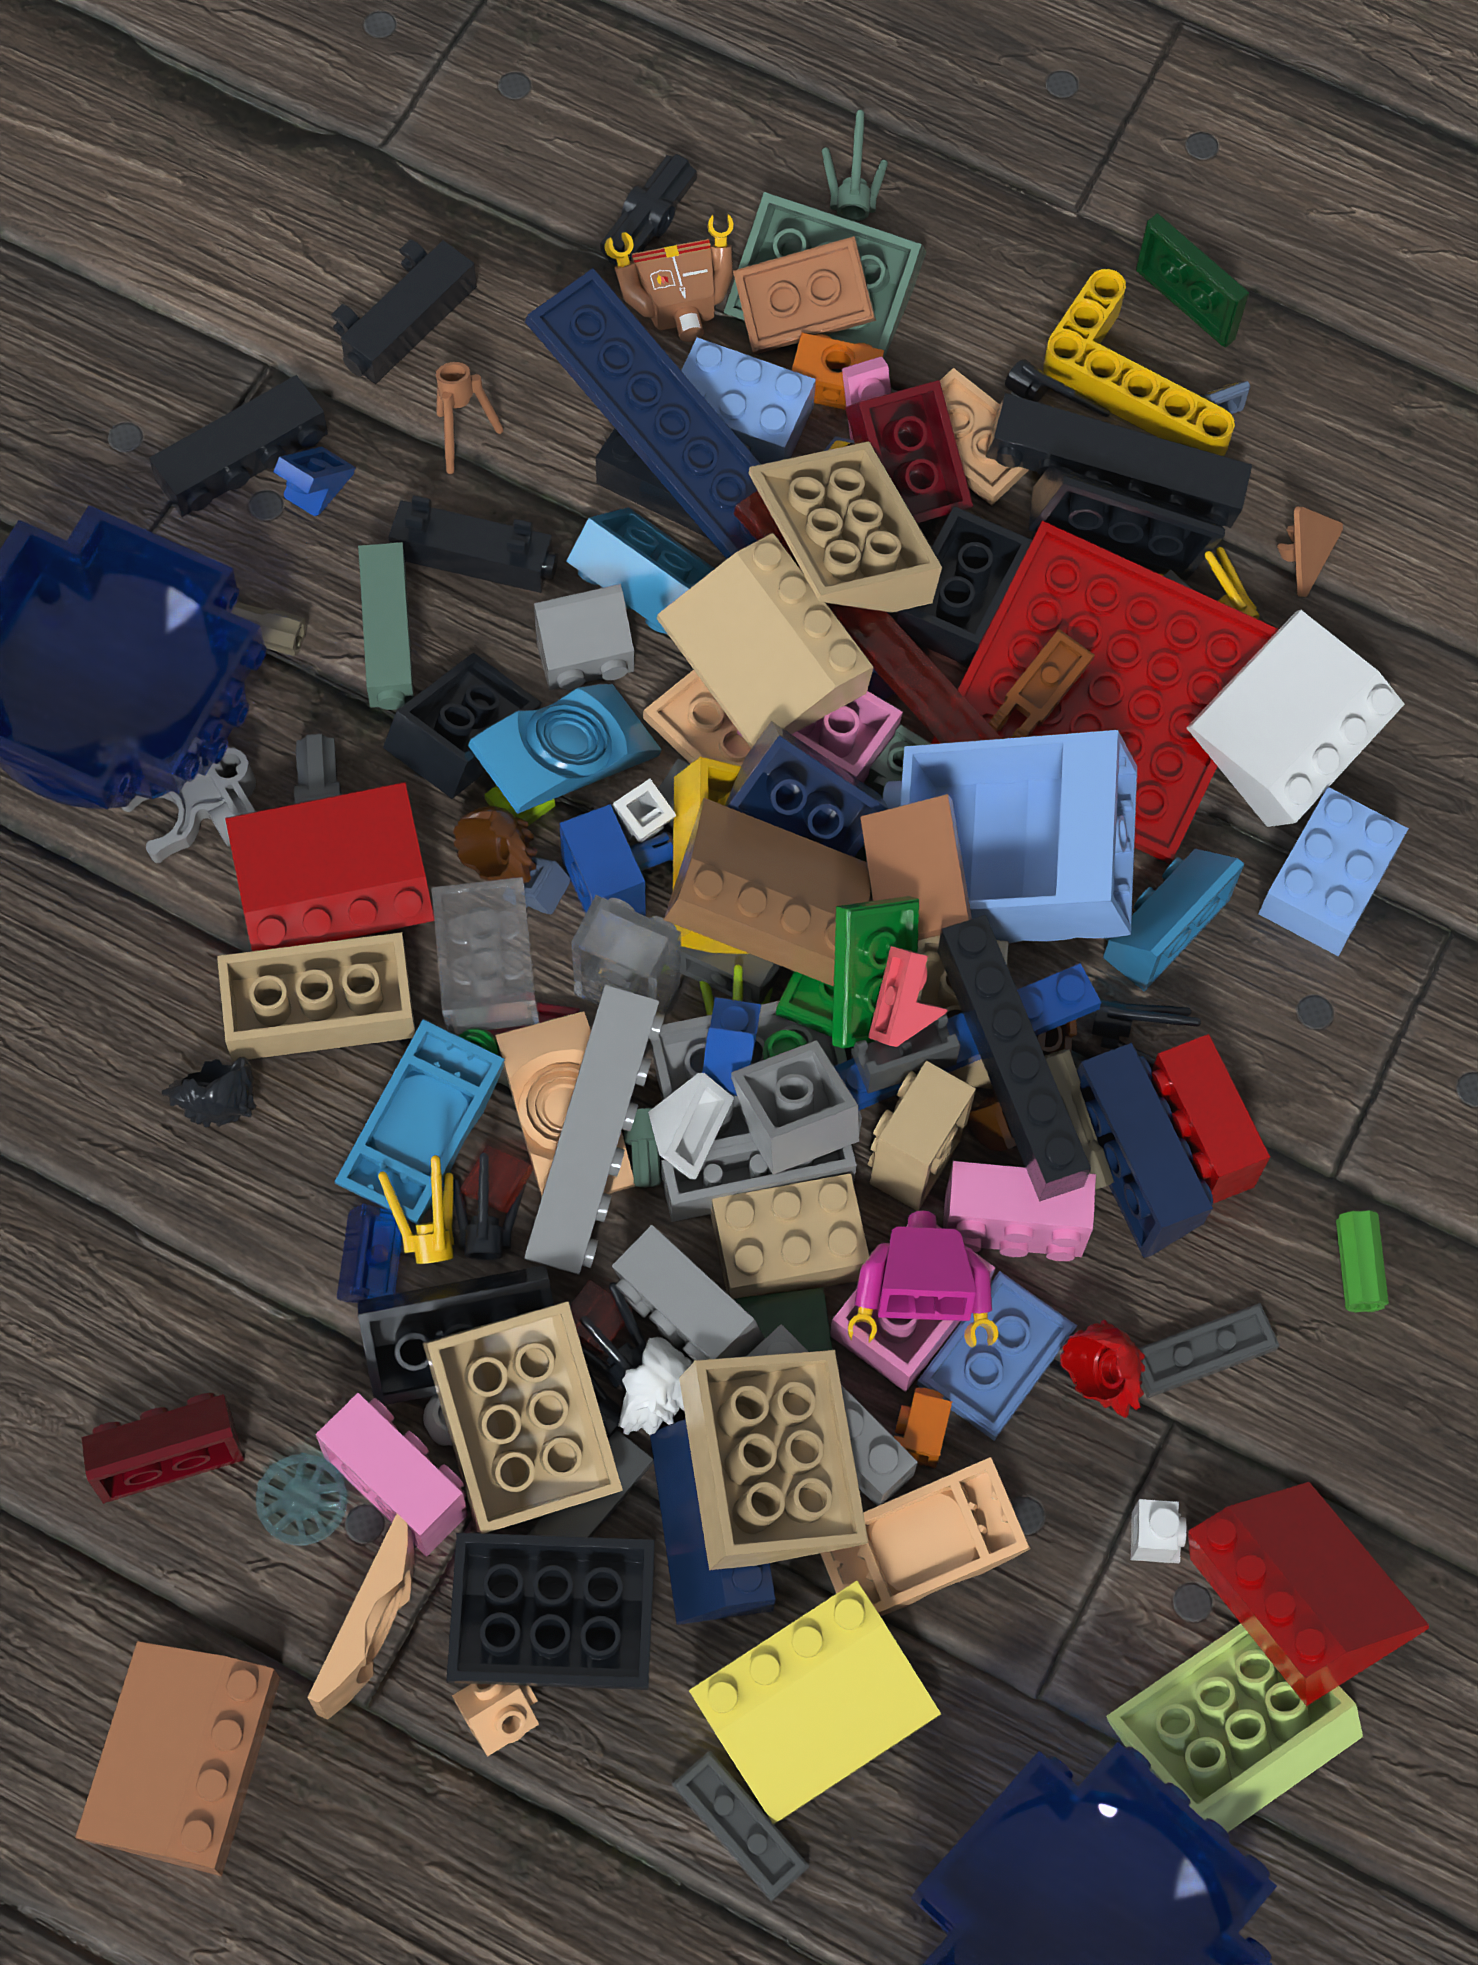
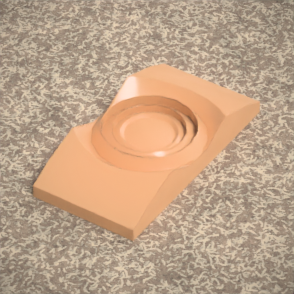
(541, 1075)
(931, 1539)
(367, 1623)

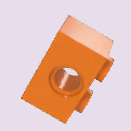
(821, 354)

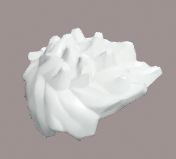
(653, 1388)

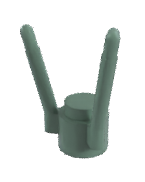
(854, 198)

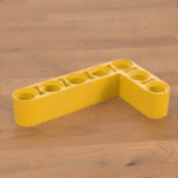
(1126, 377)

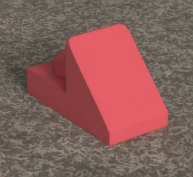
(897, 1010)

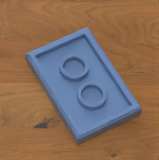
(995, 1379)

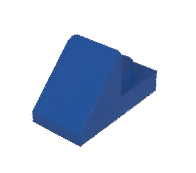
(313, 478)
(730, 1040)

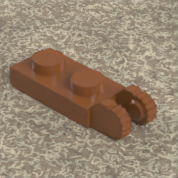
(1044, 683)

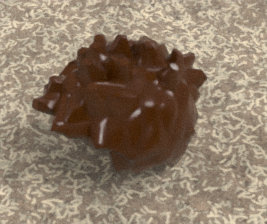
(495, 844)

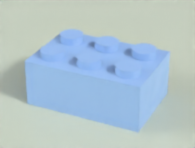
(753, 397)
(1333, 871)

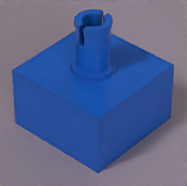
(603, 861)

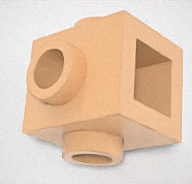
(497, 1713)

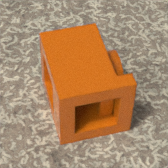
(924, 1426)

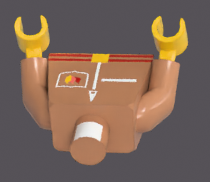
(676, 282)

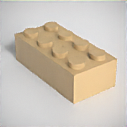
(316, 996)

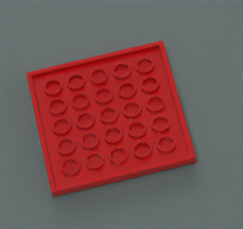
(1153, 669)

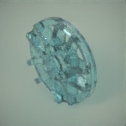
(301, 1499)

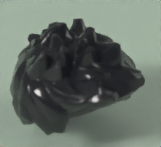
(215, 1093)

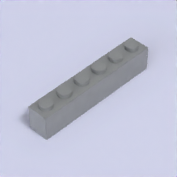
(592, 1130)

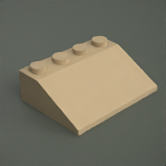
(849, 529)
(766, 642)
(522, 1417)
(771, 1458)

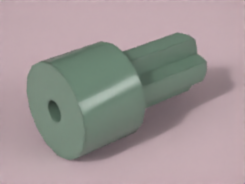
(644, 1151)

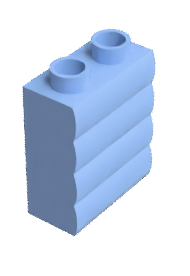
(1037, 829)

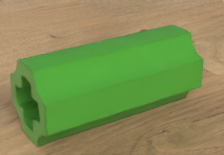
(1362, 1261)

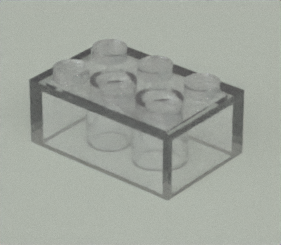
(626, 953)
(485, 955)

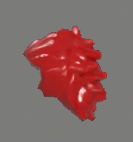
(1105, 1366)

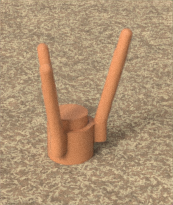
(454, 390)

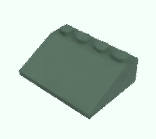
(887, 260)

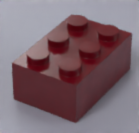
(915, 447)

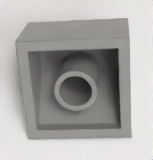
(584, 638)
(796, 1107)

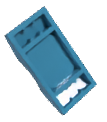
(563, 746)
(421, 1114)

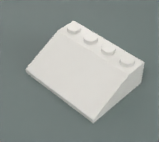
(1294, 719)

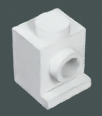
(642, 812)
(1157, 1531)

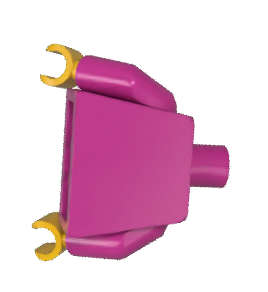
(925, 1276)

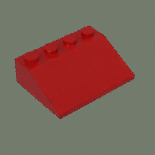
(330, 868)
(1303, 1588)

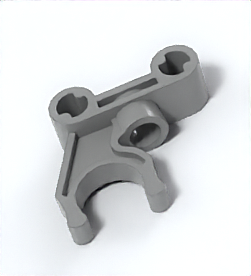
(205, 797)

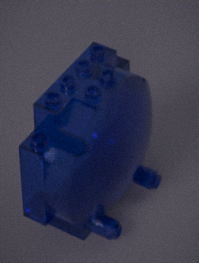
(117, 662)
(1095, 1876)

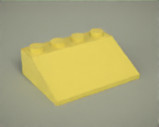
(815, 1702)

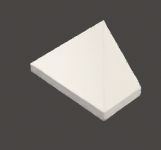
(689, 1123)

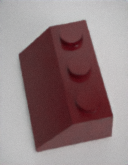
(161, 1447)

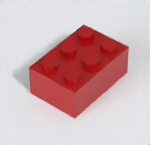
(1210, 1117)

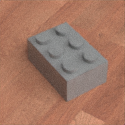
(684, 1300)

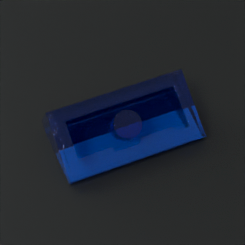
(369, 1254)

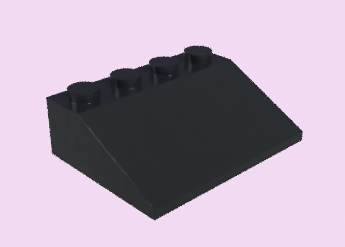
(551, 1611)

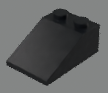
(438, 723)

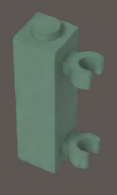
(386, 625)

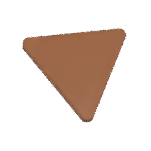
(1313, 542)

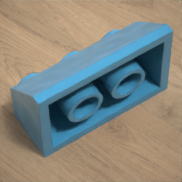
(640, 557)
(1173, 914)

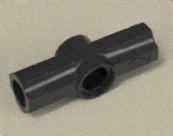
(652, 207)

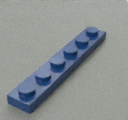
(1046, 1002)

